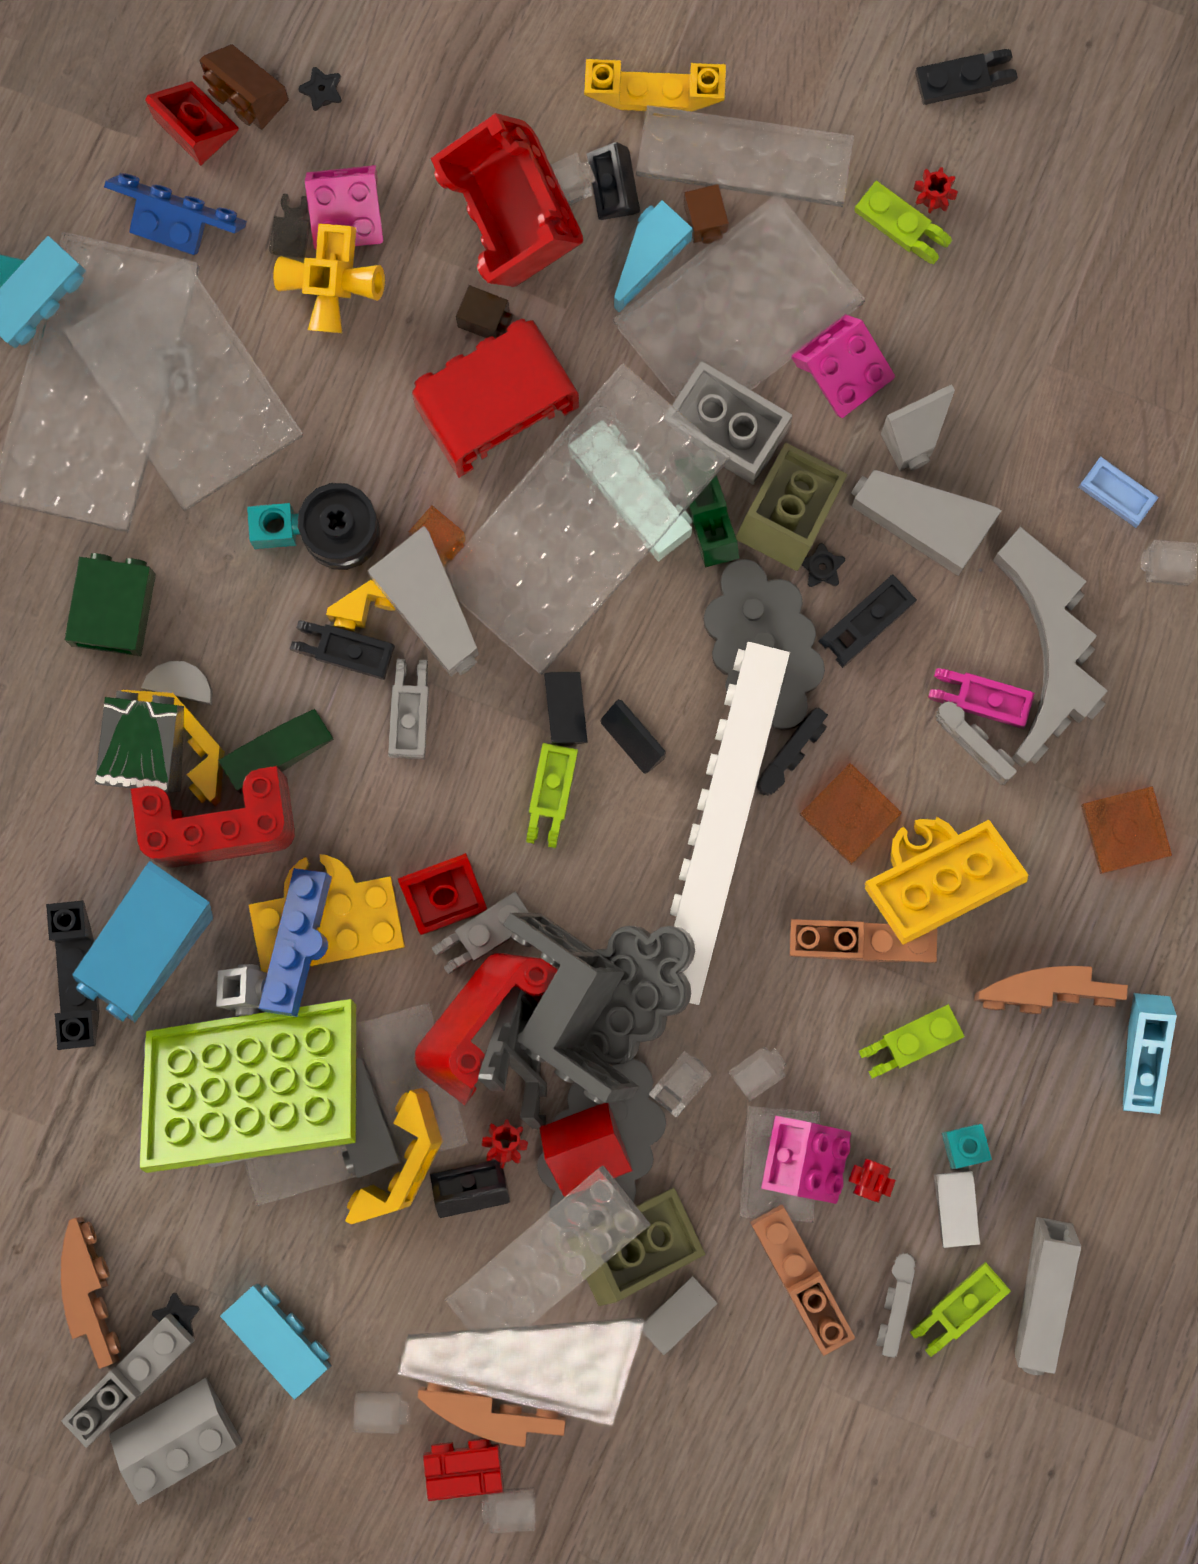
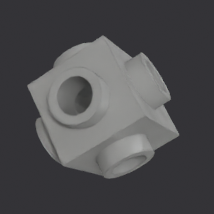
(241, 989)

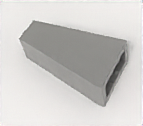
(927, 518)
(423, 596)
(1047, 1295)

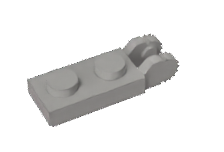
(409, 713)
(974, 742)
(482, 932)
(897, 1302)

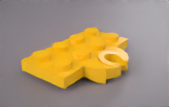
(943, 876)
(355, 918)

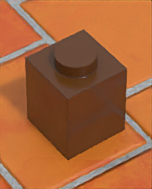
(706, 214)

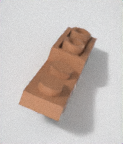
(858, 942)
(1036, 989)
(80, 1277)
(802, 1280)
(476, 1415)

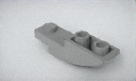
(128, 1380)

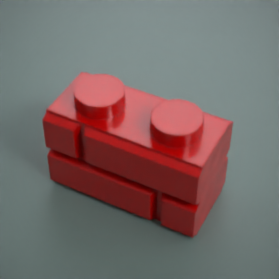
(463, 1470)

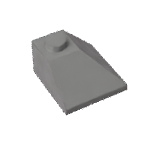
(914, 429)

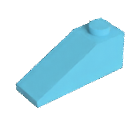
(655, 243)
(1148, 1052)

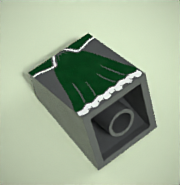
(141, 743)

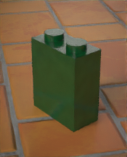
(110, 605)

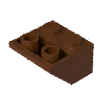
(243, 85)

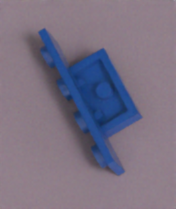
(170, 218)

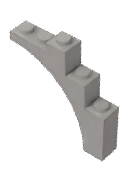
(1067, 689)

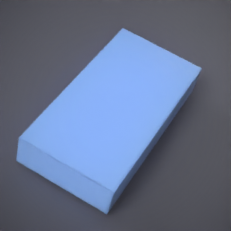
(1118, 492)

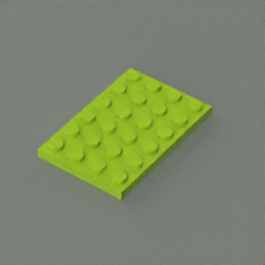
(249, 1087)

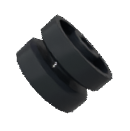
(333, 506)

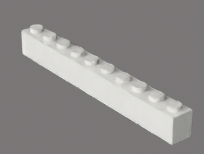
(727, 803)

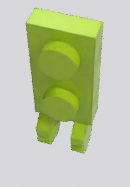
(901, 222)
(551, 790)
(916, 1040)
(963, 1307)

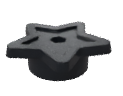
(325, 97)
(824, 557)
(176, 1307)

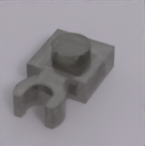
(289, 232)

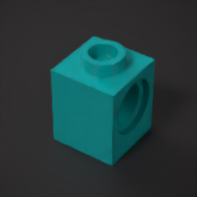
(259, 519)
(966, 1146)

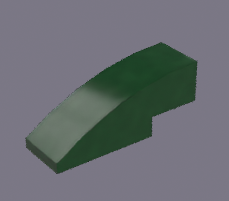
(713, 526)
(277, 747)

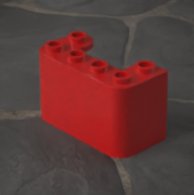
(510, 199)
(493, 394)
(179, 841)

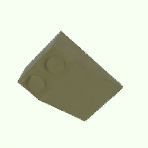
(791, 506)
(652, 1254)

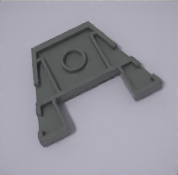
(507, 1051)

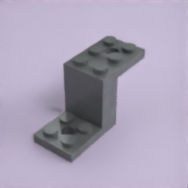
(570, 1008)

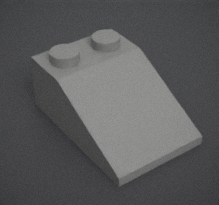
(734, 419)

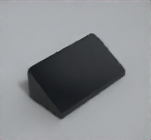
(614, 181)
(565, 708)
(633, 737)
(469, 1188)

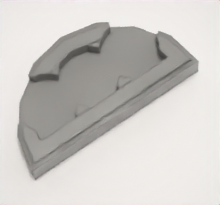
(181, 679)

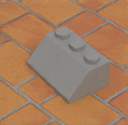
(173, 1440)

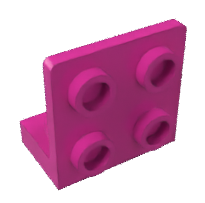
(345, 199)
(845, 364)
(806, 1160)

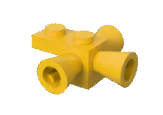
(330, 276)

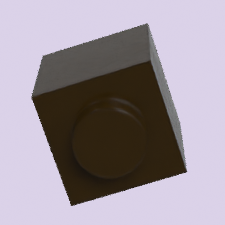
(483, 313)

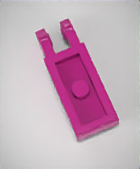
(985, 697)

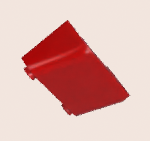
(447, 1049)

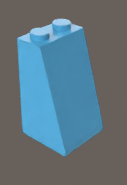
(142, 943)

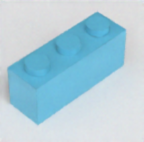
(36, 290)
(277, 1339)

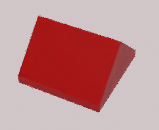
(191, 120)
(442, 894)
(581, 1145)

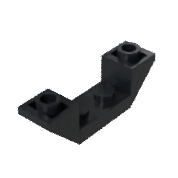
(73, 938)

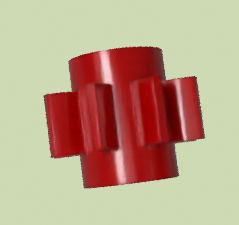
(937, 181)
(494, 1143)
(872, 1180)

